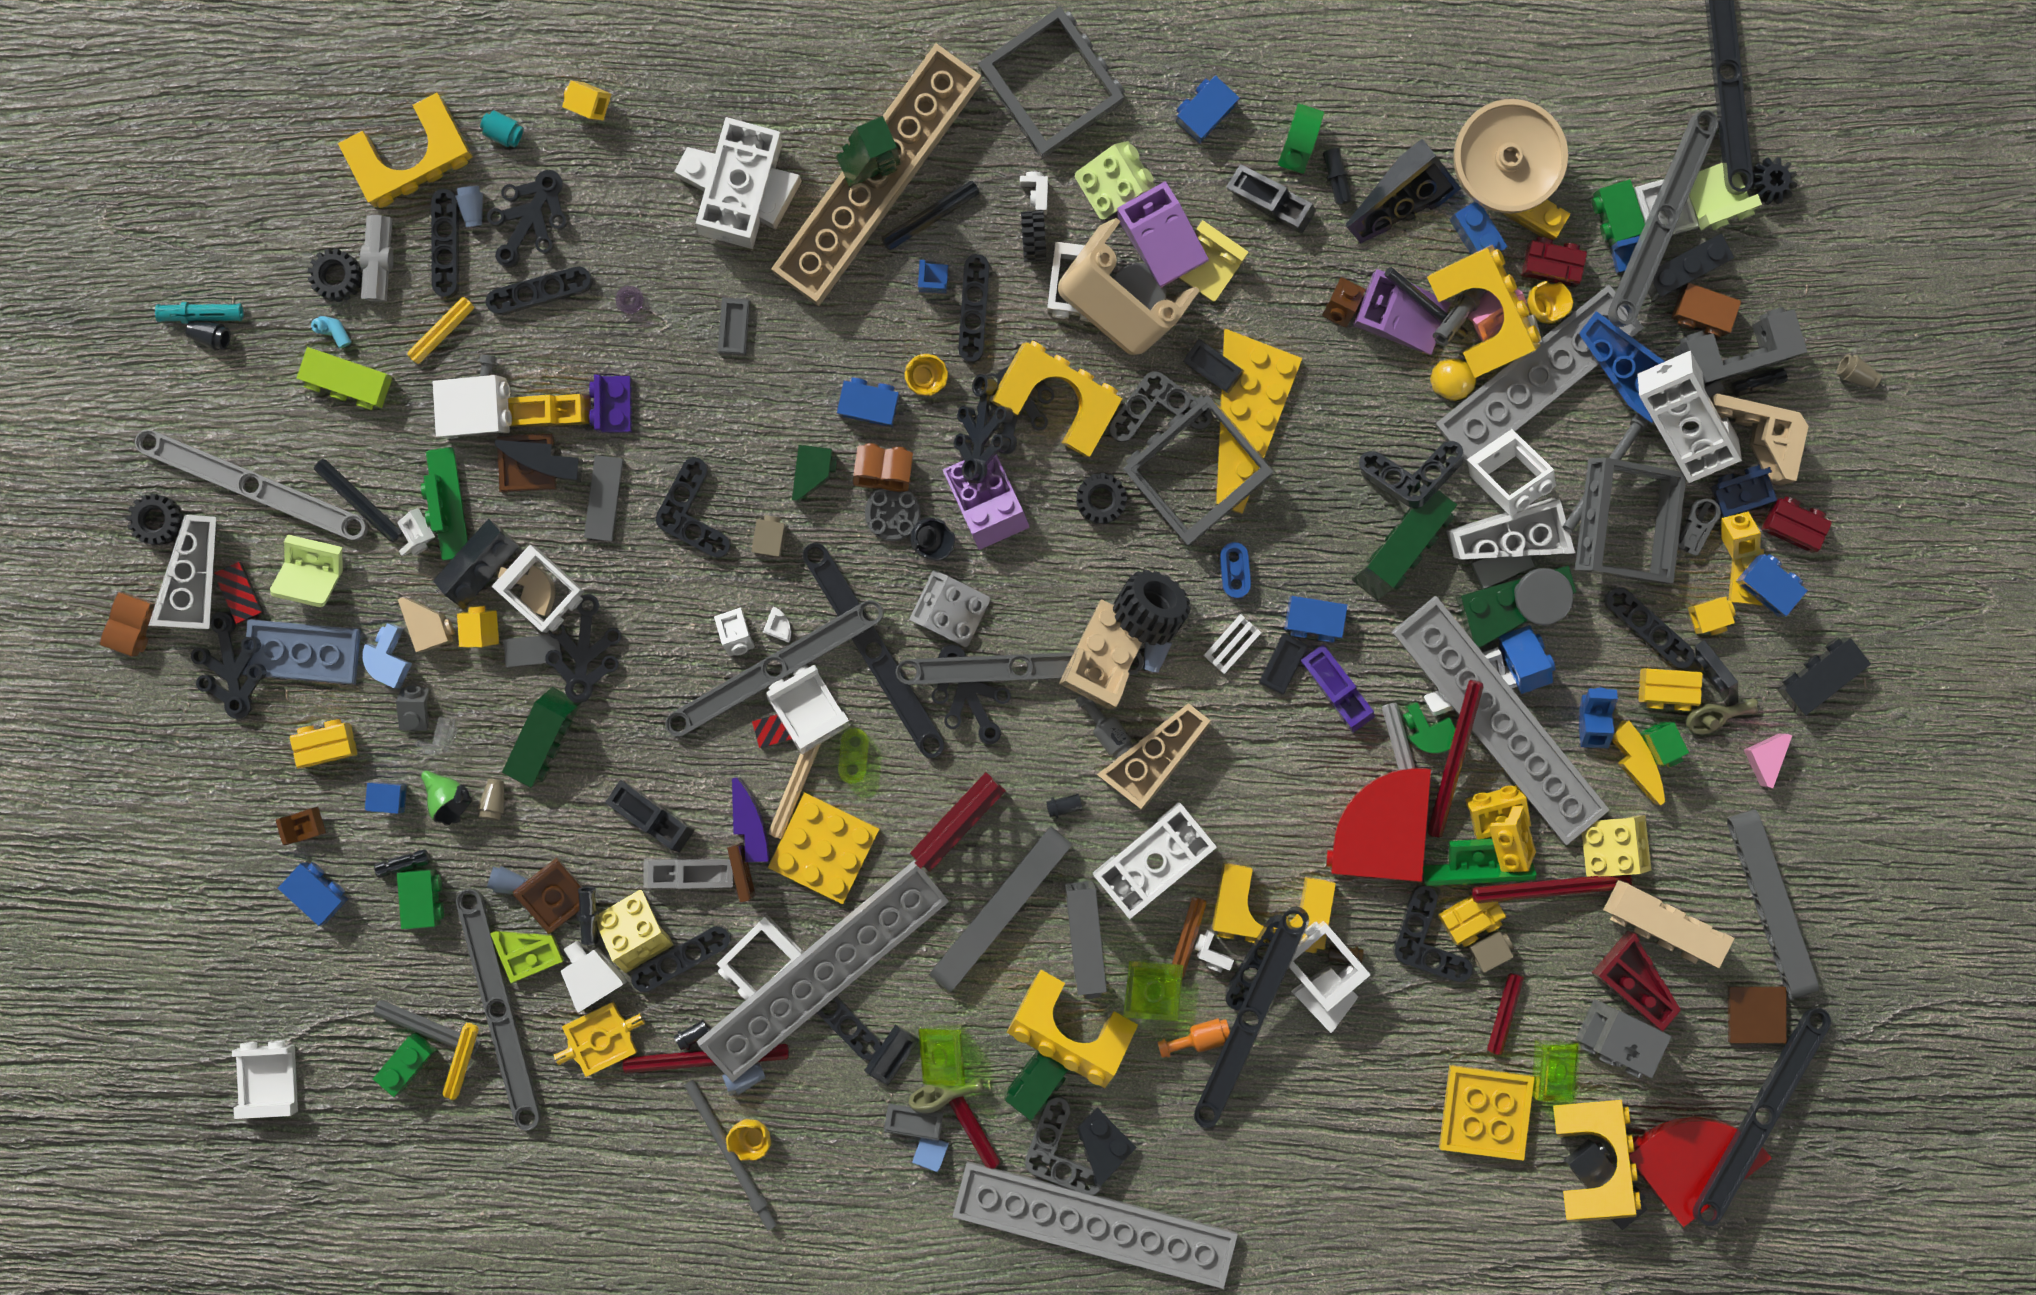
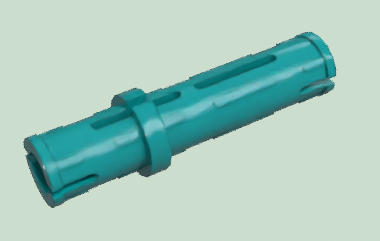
(199, 312)

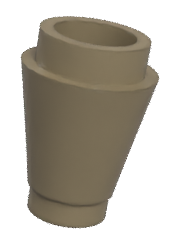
(1858, 371)
(492, 800)

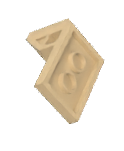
(1776, 435)
(1101, 659)

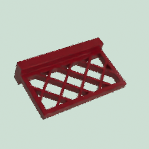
(957, 822)

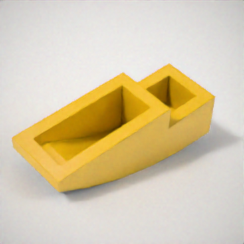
(550, 410)
(1638, 761)

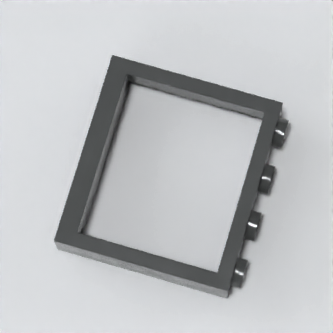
(1014, 108)
(1158, 442)
(1595, 519)
(1085, 939)

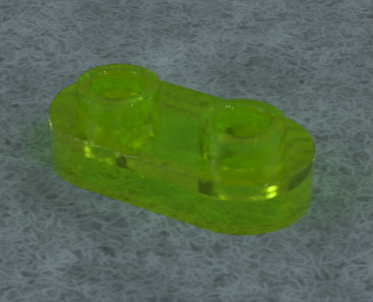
(853, 755)

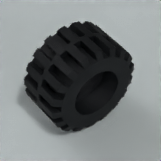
(1151, 607)

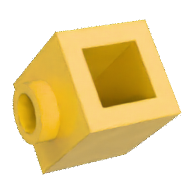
(586, 100)
(1740, 535)
(1712, 616)
(477, 627)

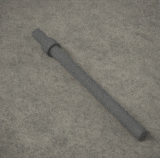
(1637, 424)
(757, 1202)

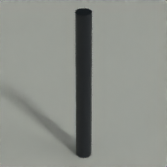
(1421, 299)

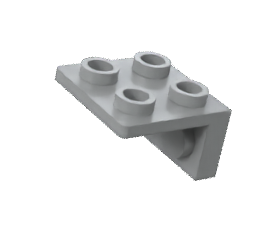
(950, 608)

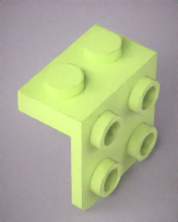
(1114, 179)
(1715, 204)
(308, 571)

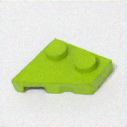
(526, 953)

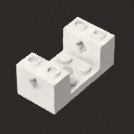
(732, 210)
(1676, 395)
(1129, 877)

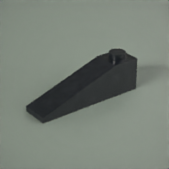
(1408, 187)

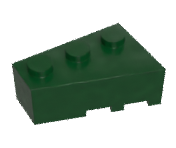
(869, 152)
(541, 737)
(1035, 1084)

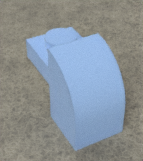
(381, 662)

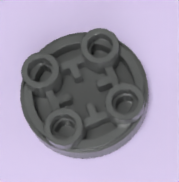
(1141, 284)
(892, 514)
(1544, 596)

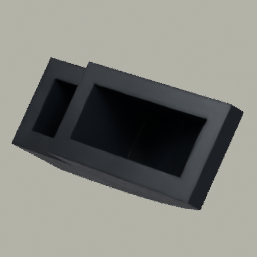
(1271, 198)
(543, 459)
(650, 816)

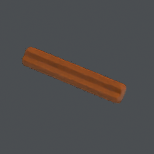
(1189, 932)

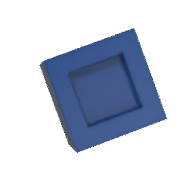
(1622, 252)
(932, 278)
(385, 797)

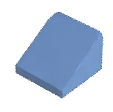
(930, 1154)

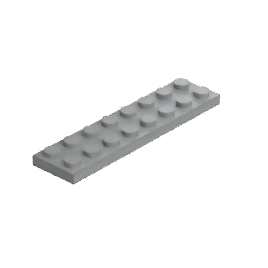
(1529, 381)

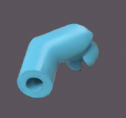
(331, 327)

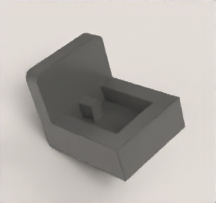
(412, 708)

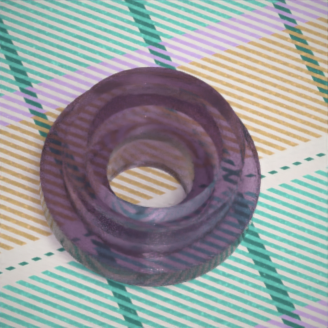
(625, 292)

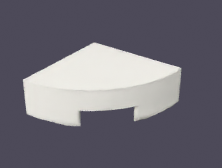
(778, 625)

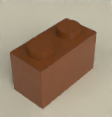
(1705, 310)

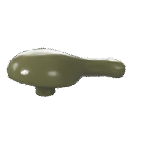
(1711, 717)
(934, 1097)

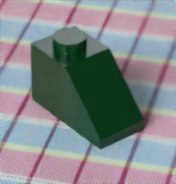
(812, 470)

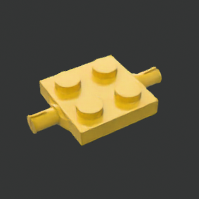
(599, 1039)

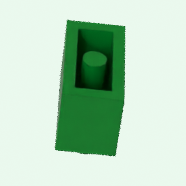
(1618, 212)
(1665, 744)
(419, 898)
(404, 1064)

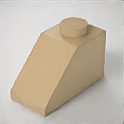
(426, 627)

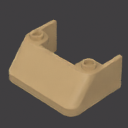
(1109, 305)

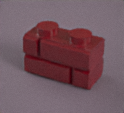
(1554, 262)
(1796, 524)

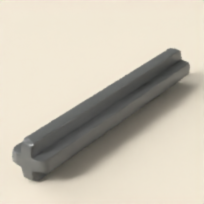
(419, 1024)

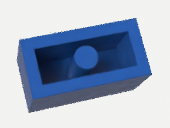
(1206, 109)
(1476, 229)
(868, 402)
(1772, 584)
(1315, 618)
(1526, 659)
(313, 892)

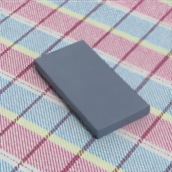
(305, 651)

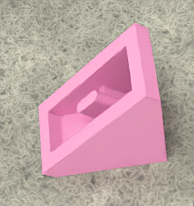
(1767, 758)

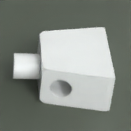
(589, 976)
(1324, 982)

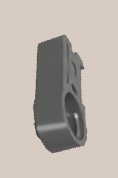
(1695, 532)

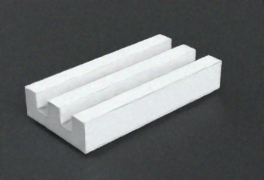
(1247, 626)

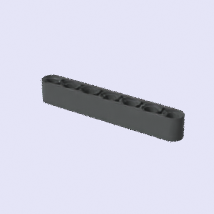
(1772, 904)
(1000, 909)

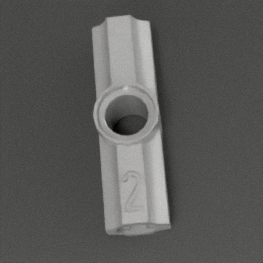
(376, 258)

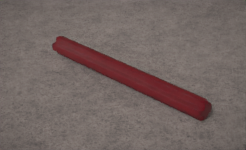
(1455, 758)
(1547, 888)
(688, 1060)

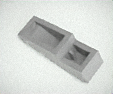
(687, 873)

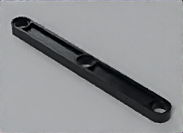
(1729, 93)
(883, 667)
(1258, 1000)
(1752, 1134)

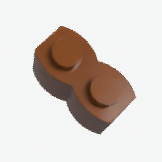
(882, 467)
(127, 624)

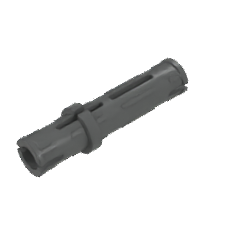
(1467, 302)

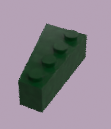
(1404, 546)
(1494, 610)

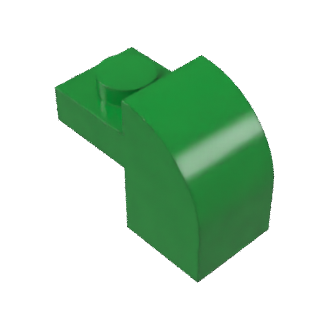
(1301, 138)
(1428, 738)

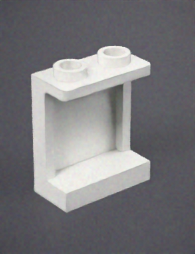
(471, 406)
(807, 708)
(266, 1080)

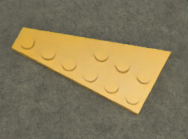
(1252, 406)

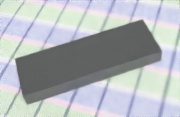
(603, 498)

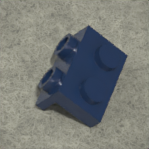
(1744, 492)

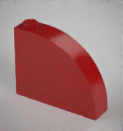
(1384, 828)
(1680, 1159)

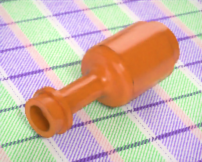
(1201, 1037)

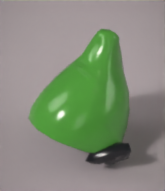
(445, 798)

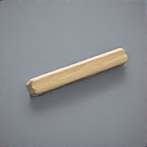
(792, 792)

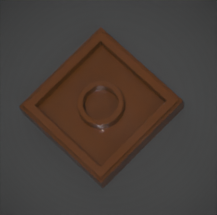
(518, 477)
(741, 872)
(550, 895)
(1756, 1014)

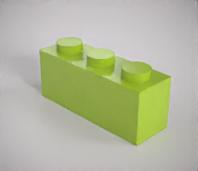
(344, 379)

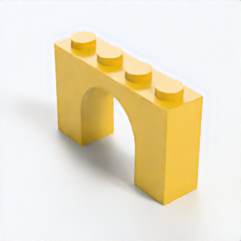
(444, 151)
(1487, 272)
(1095, 401)
(1234, 917)
(1037, 1028)
(1606, 1121)

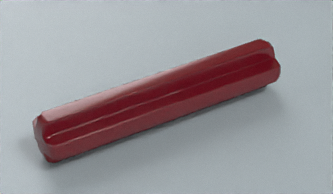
(1505, 1014)
(975, 1132)

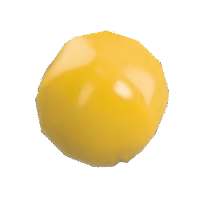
(1550, 302)
(926, 374)
(1453, 379)
(749, 1140)

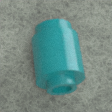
(501, 129)

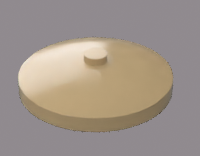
(1510, 156)

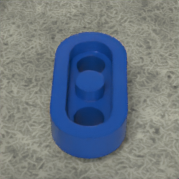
(1235, 570)

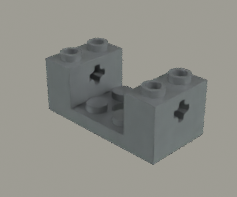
(1777, 338)
(1622, 1040)

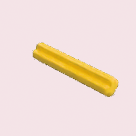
(440, 330)
(460, 1061)

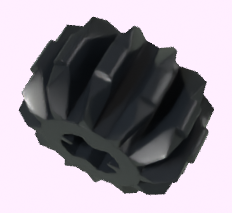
(1781, 185)

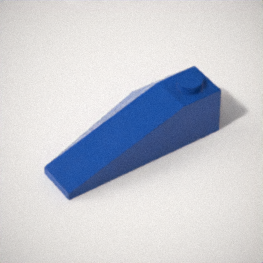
(1620, 358)

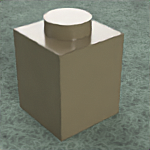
(769, 536)
(1491, 950)

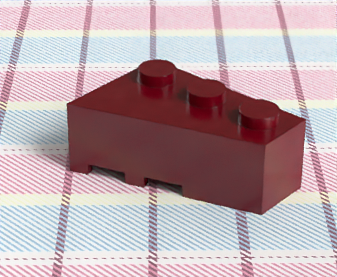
(1635, 980)

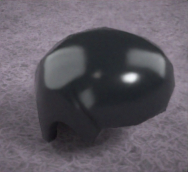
(932, 539)

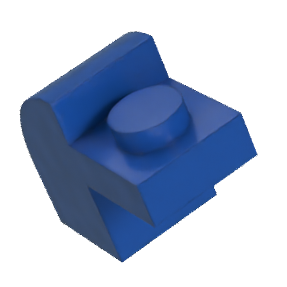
(1596, 717)

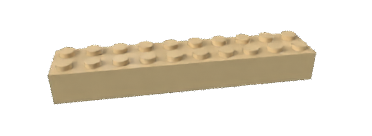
(851, 214)

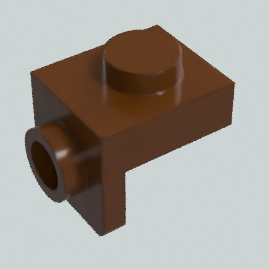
(1343, 302)
(300, 826)

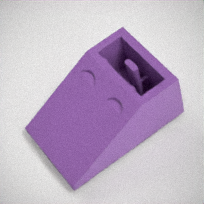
(1162, 234)
(1397, 316)
(989, 506)

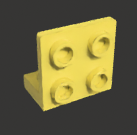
(1223, 262)
(1617, 847)
(632, 932)

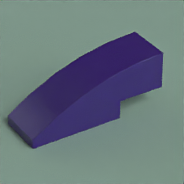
(1338, 688)
(749, 821)

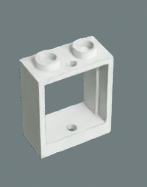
(1062, 310)
(1499, 453)
(514, 574)
(776, 934)
(1345, 985)

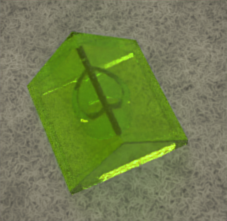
(1153, 990)
(942, 1055)
(1554, 1070)

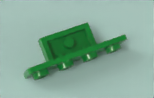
(444, 501)
(1472, 863)

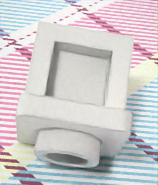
(416, 532)
(1214, 959)

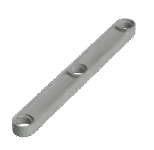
(234, 478)

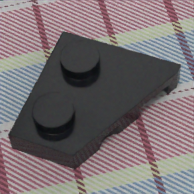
(1717, 672)
(1104, 1145)

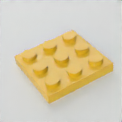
(823, 848)
(1486, 1112)

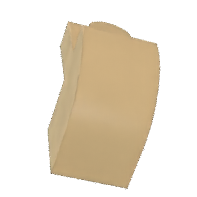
(537, 591)

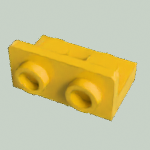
(1494, 808)
(1513, 841)

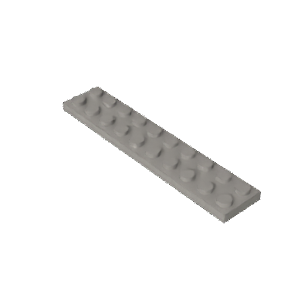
(1501, 721)
(822, 971)
(1095, 1224)

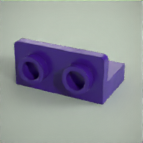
(611, 404)

